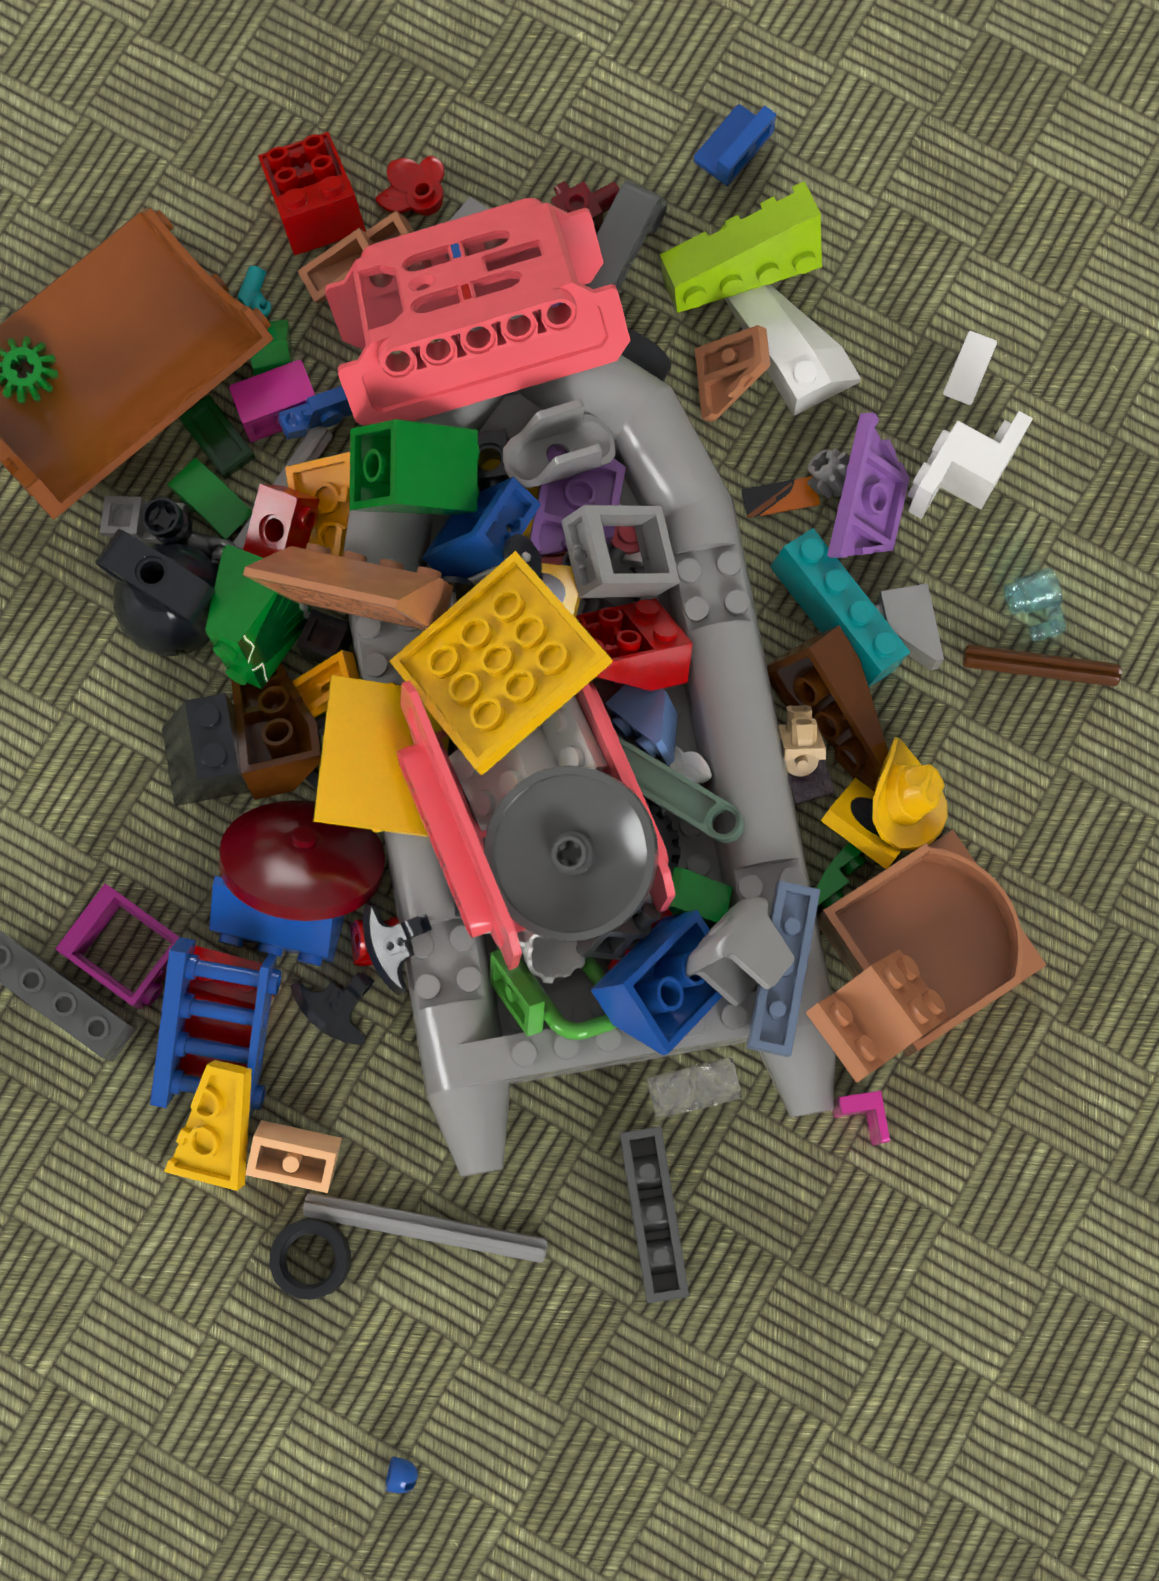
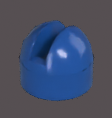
(400, 1476)

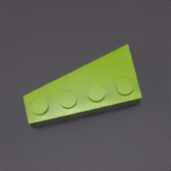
(746, 252)

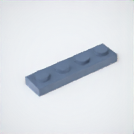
(778, 1008)

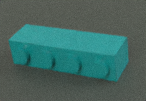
(835, 599)

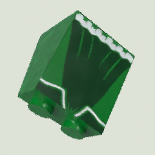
(249, 622)

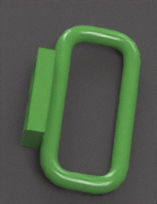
(532, 1005)

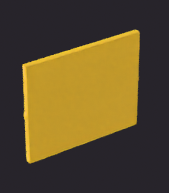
(359, 760)

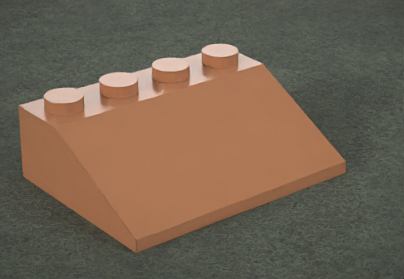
(354, 585)

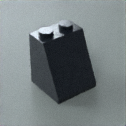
(203, 750)

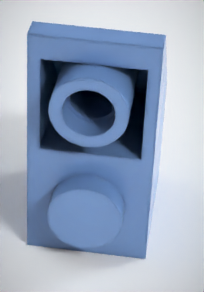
(647, 718)

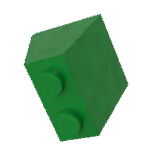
(413, 468)

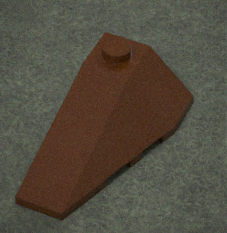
(832, 681)
(274, 735)

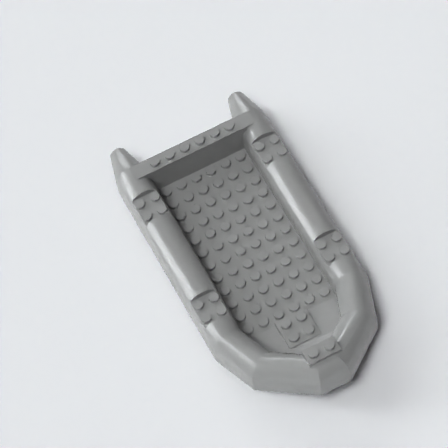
(725, 713)

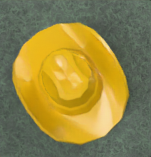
(908, 800)

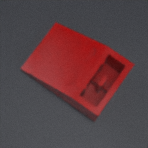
(311, 192)
(643, 644)

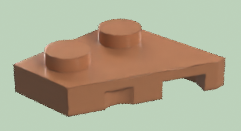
(729, 369)

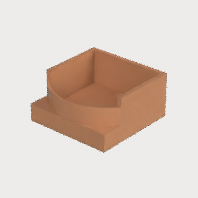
(944, 918)

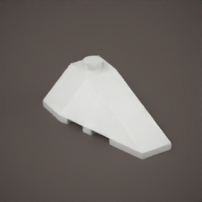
(803, 358)

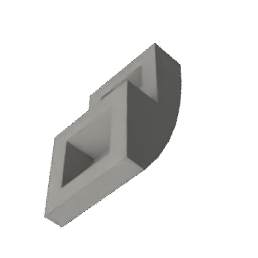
(126, 514)

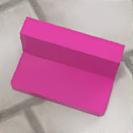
(268, 394)
(873, 1106)

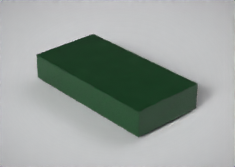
(217, 437)

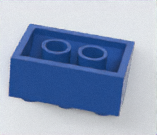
(240, 923)
(650, 989)

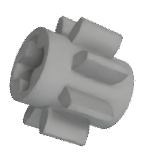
(828, 472)

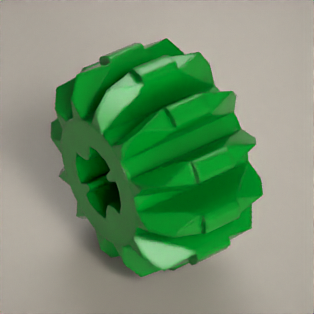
(37, 361)

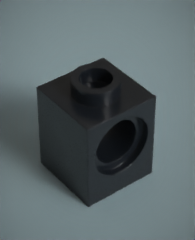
(491, 447)
(323, 636)

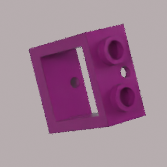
(88, 928)

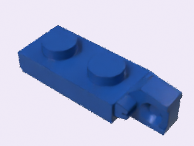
(321, 409)

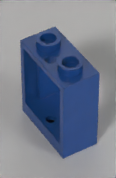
(476, 539)

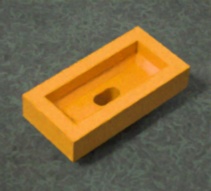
(315, 683)

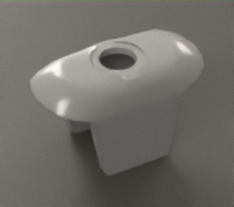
(566, 425)
(741, 952)

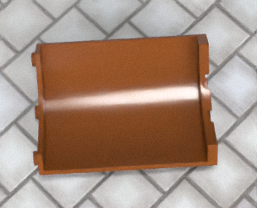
(134, 348)

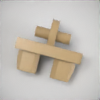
(801, 741)

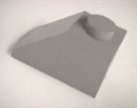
(913, 620)

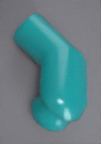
(250, 291)

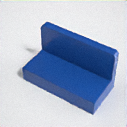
(735, 142)

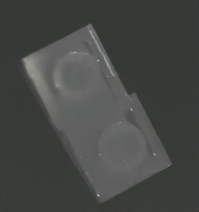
(694, 1087)

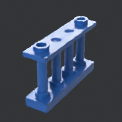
(181, 1004)

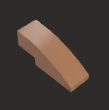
(336, 261)

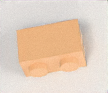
(293, 1156)

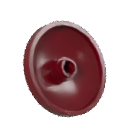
(297, 866)

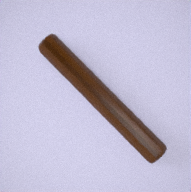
(1042, 665)

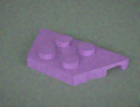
(870, 495)
(565, 496)

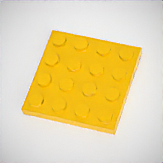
(500, 662)

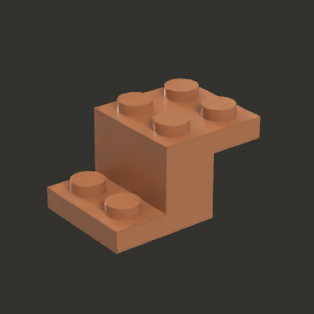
(878, 1014)

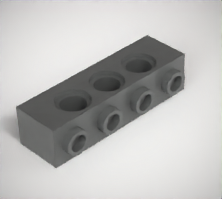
(62, 1000)
(654, 1215)

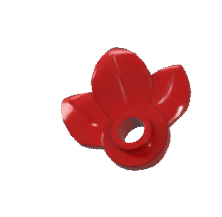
(413, 186)

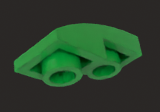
(209, 498)
(833, 880)

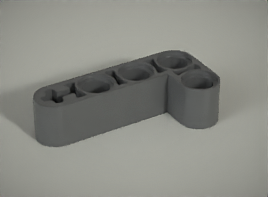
(624, 229)

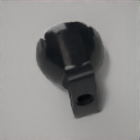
(164, 613)

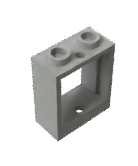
(595, 574)

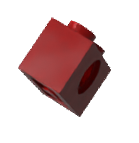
(276, 508)

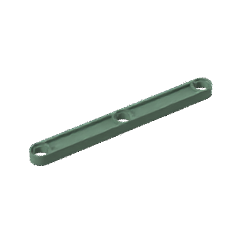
(681, 795)

